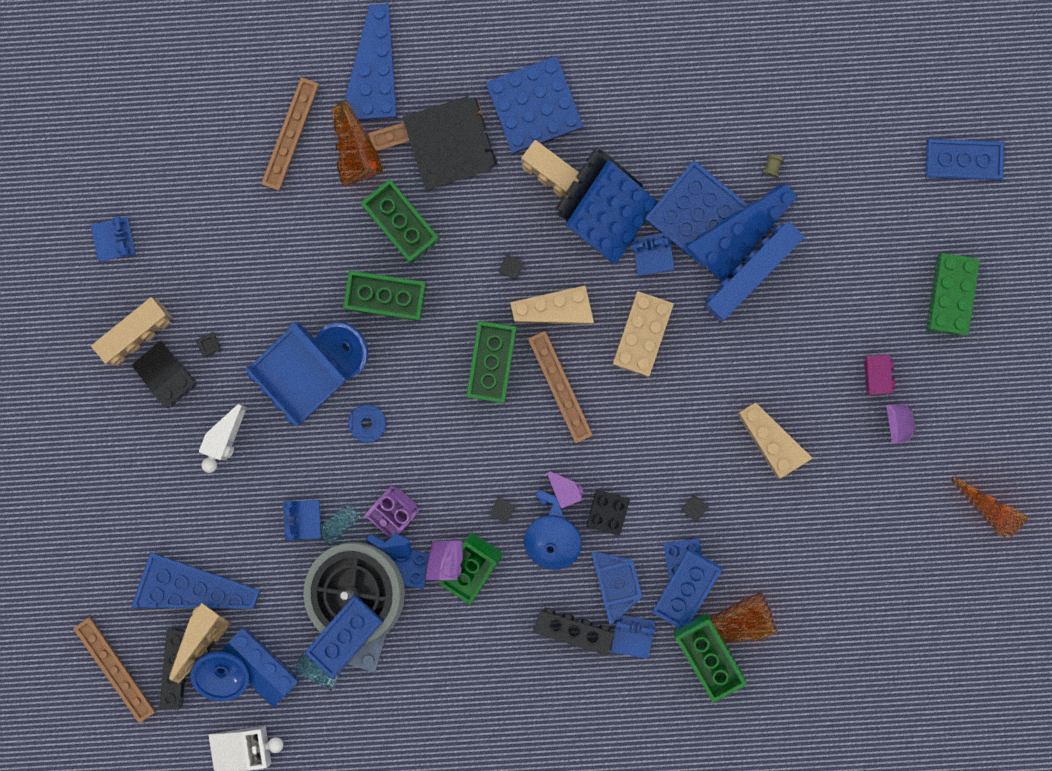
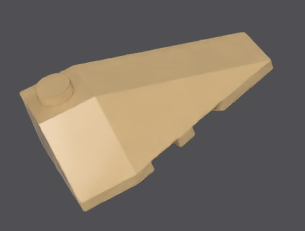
(202, 630)

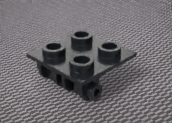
(608, 512)

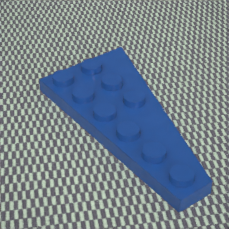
(372, 78)
(736, 235)
(179, 585)

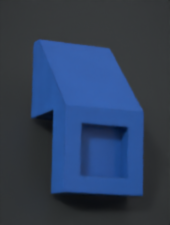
(546, 498)
(394, 547)

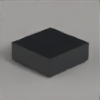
(511, 267)
(208, 344)
(694, 508)
(502, 510)

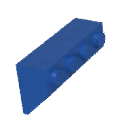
(266, 671)

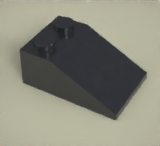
(164, 375)

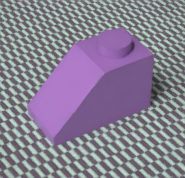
(565, 490)

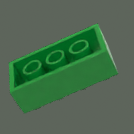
(400, 221)
(952, 294)
(384, 296)
(491, 362)
(710, 657)

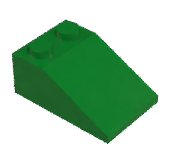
(476, 567)

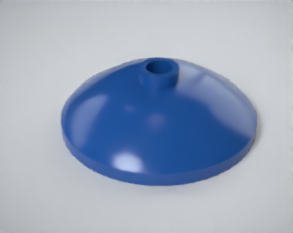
(334, 340)
(553, 532)
(219, 683)

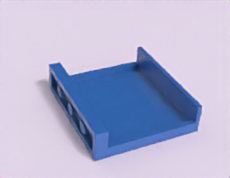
(296, 374)

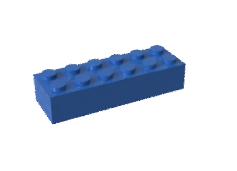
(756, 269)

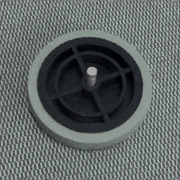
(352, 571)

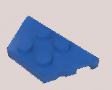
(617, 583)

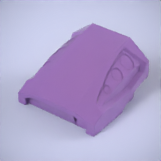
(900, 422)
(392, 511)
(444, 560)

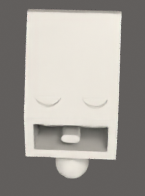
(220, 438)
(239, 749)

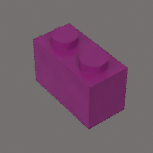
(878, 374)

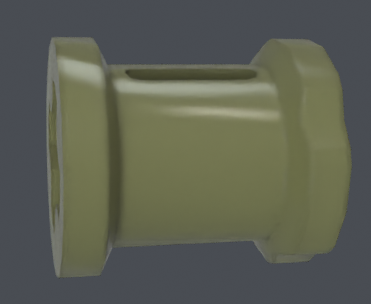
(773, 165)

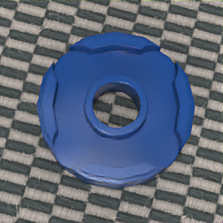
(378, 423)

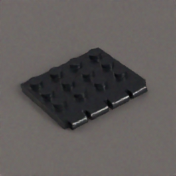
(449, 142)
(586, 178)

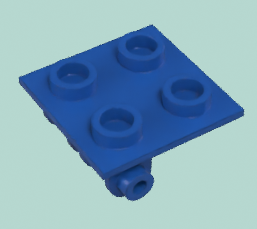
(113, 239)
(653, 253)
(302, 519)
(676, 551)
(413, 568)
(633, 636)

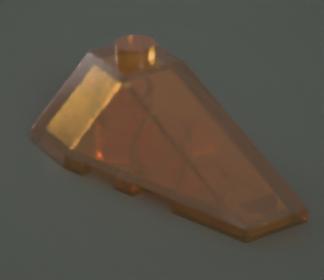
(356, 153)
(999, 516)
(746, 620)

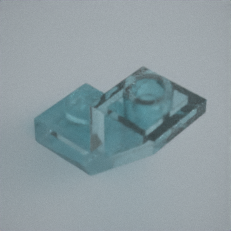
(338, 524)
(310, 670)

